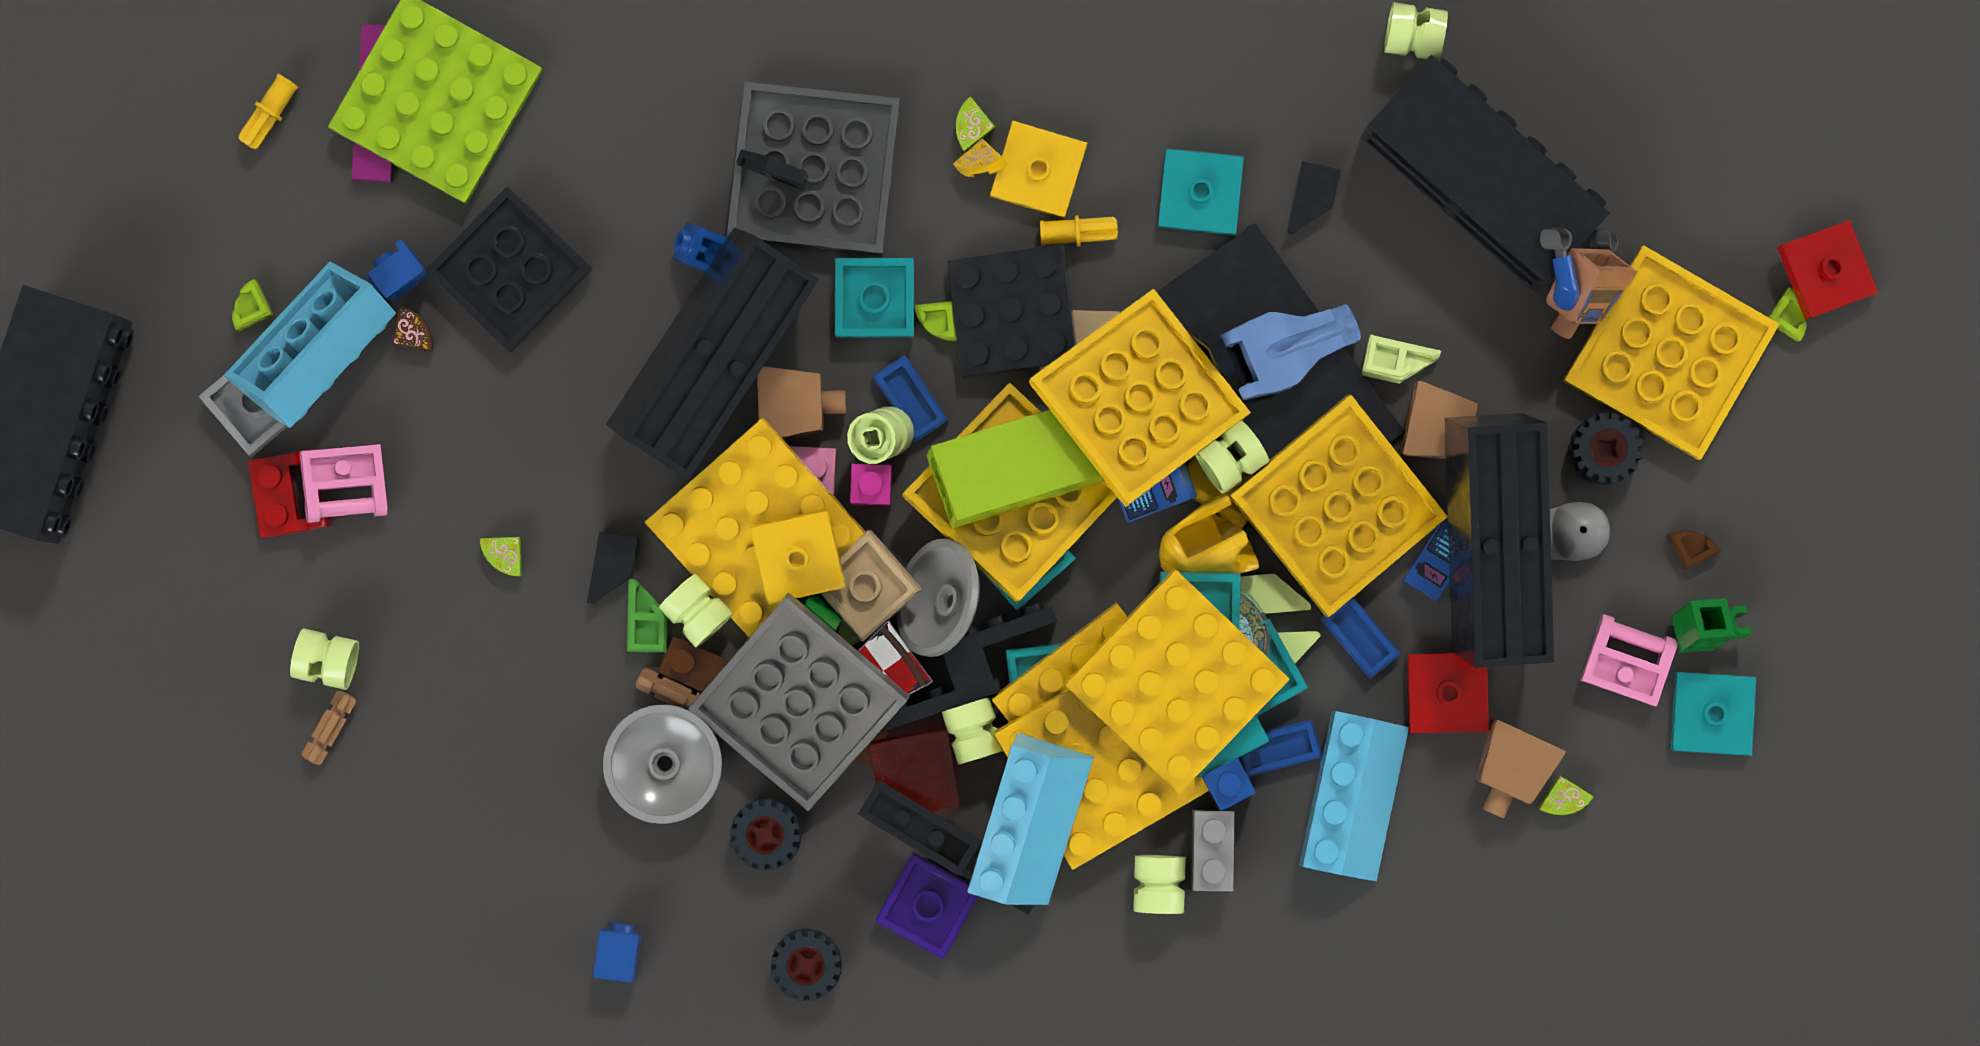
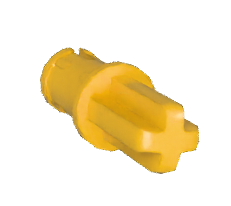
(267, 112)
(1078, 230)

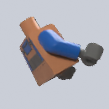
(1586, 279)

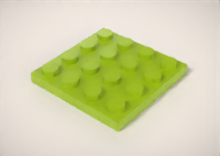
(435, 98)

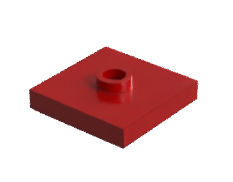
(1827, 270)
(1446, 694)

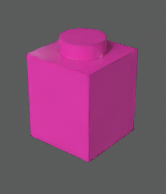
(871, 485)

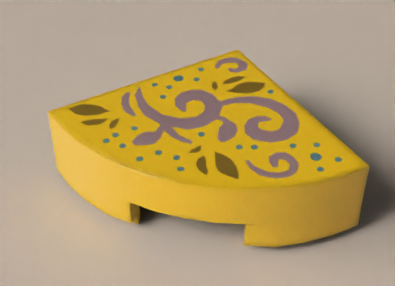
(980, 159)

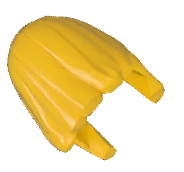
(1207, 542)

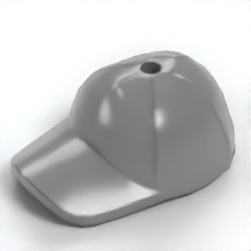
(1566, 538)

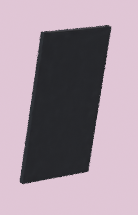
(1246, 282)

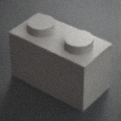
(1212, 850)

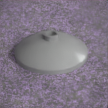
(948, 598)
(634, 770)

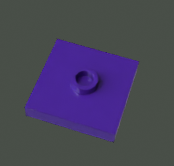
(927, 905)

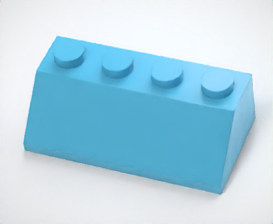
(310, 344)
(1353, 796)
(1030, 822)

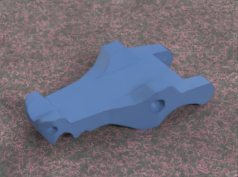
(1286, 346)

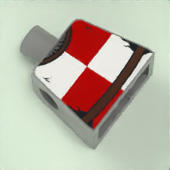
(895, 659)

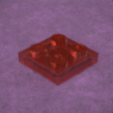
(917, 767)

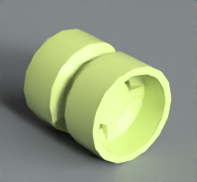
(1415, 31)
(889, 437)
(1220, 464)
(695, 609)
(323, 658)
(972, 730)
(1159, 884)

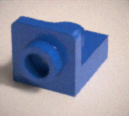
(697, 246)

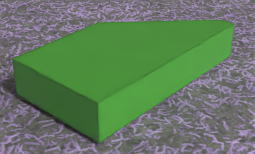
(646, 622)

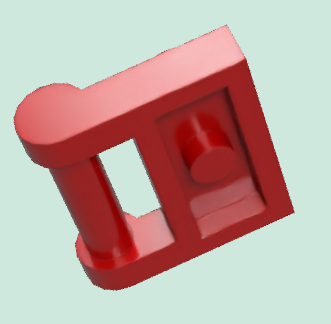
(276, 496)

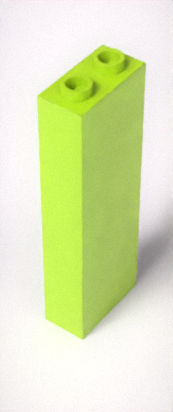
(1008, 468)

